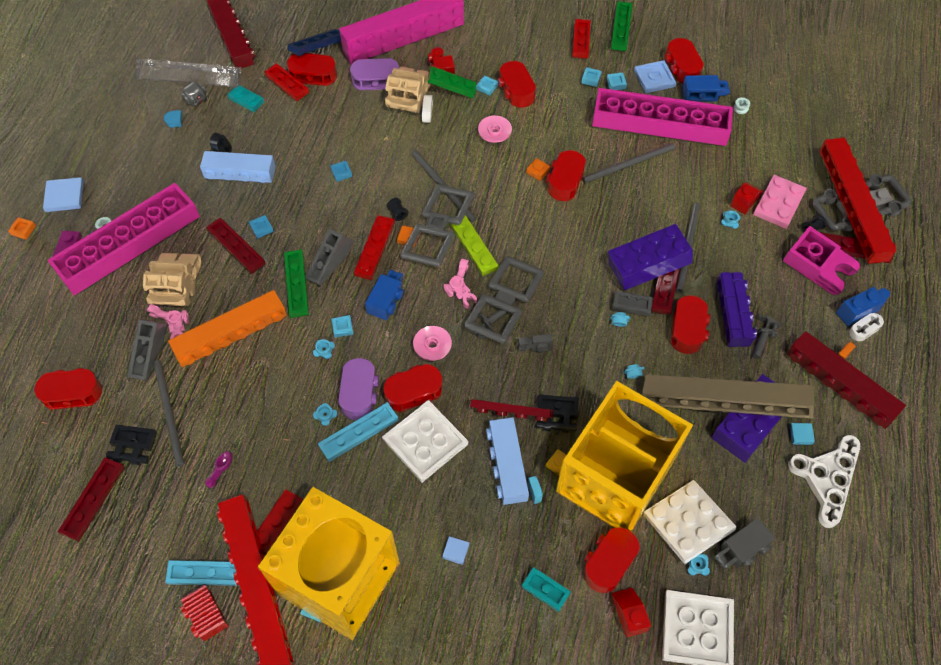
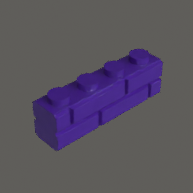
(735, 309)

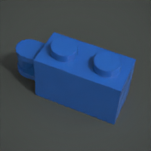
(704, 88)
(385, 295)
(862, 305)

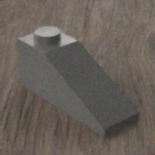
(329, 256)
(146, 348)

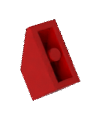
(746, 197)
(631, 612)

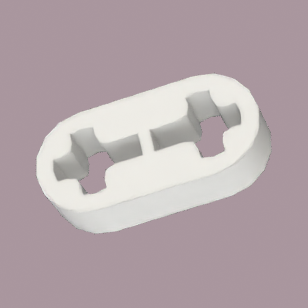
(427, 108)
(864, 324)

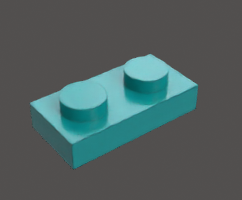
(246, 98)
(546, 589)

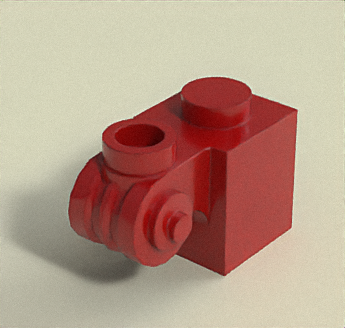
(440, 61)

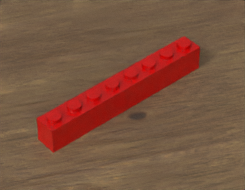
(857, 201)
(257, 593)

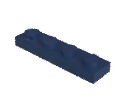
(314, 42)

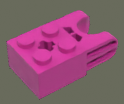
(818, 260)

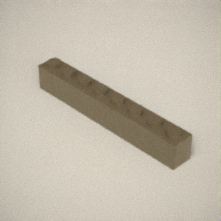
(731, 395)

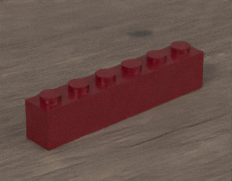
(231, 34)
(846, 380)

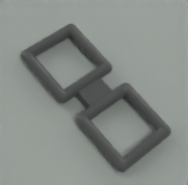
(437, 225)
(504, 299)

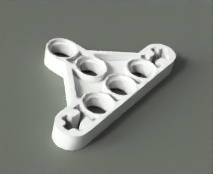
(826, 485)

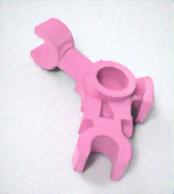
(457, 285)
(173, 318)

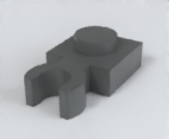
(537, 343)

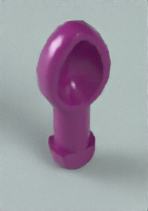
(221, 464)

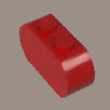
(683, 59)
(313, 69)
(517, 84)
(566, 175)
(690, 325)
(413, 387)
(68, 389)
(610, 560)

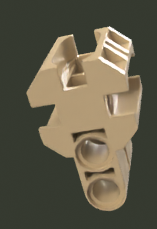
(406, 89)
(172, 279)

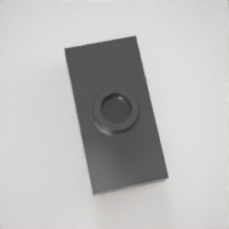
(632, 303)

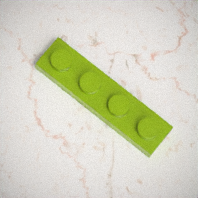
(475, 247)

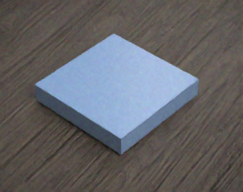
(655, 76)
(63, 194)

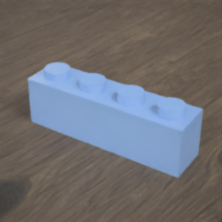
(238, 166)
(508, 461)

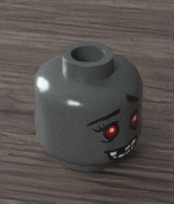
(194, 93)

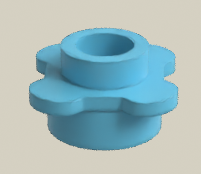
(731, 219)
(620, 319)
(320, 344)
(634, 371)
(324, 408)
(703, 569)

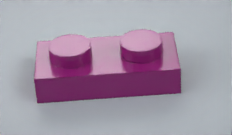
(67, 239)

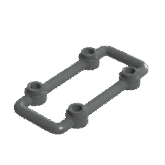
(874, 182)

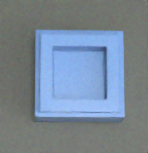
(456, 550)

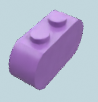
(371, 73)
(358, 388)

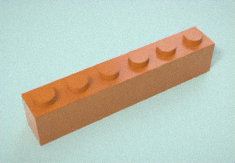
(227, 328)

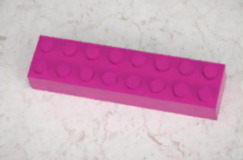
(400, 27)
(663, 116)
(124, 238)

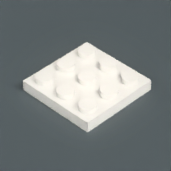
(425, 441)
(689, 521)
(698, 629)

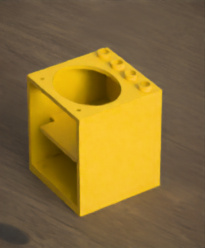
(618, 462)
(331, 562)

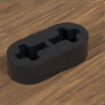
(220, 143)

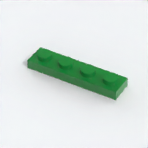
(621, 26)
(296, 283)

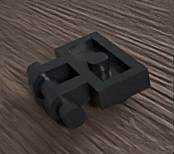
(563, 408)
(132, 438)

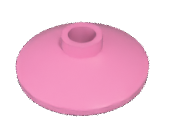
(494, 129)
(432, 336)

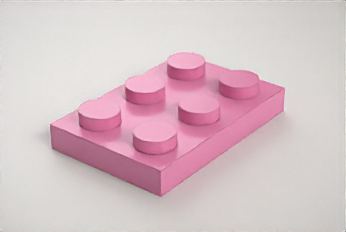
(780, 201)

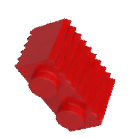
(203, 613)

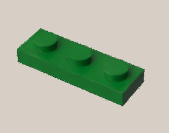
(451, 82)

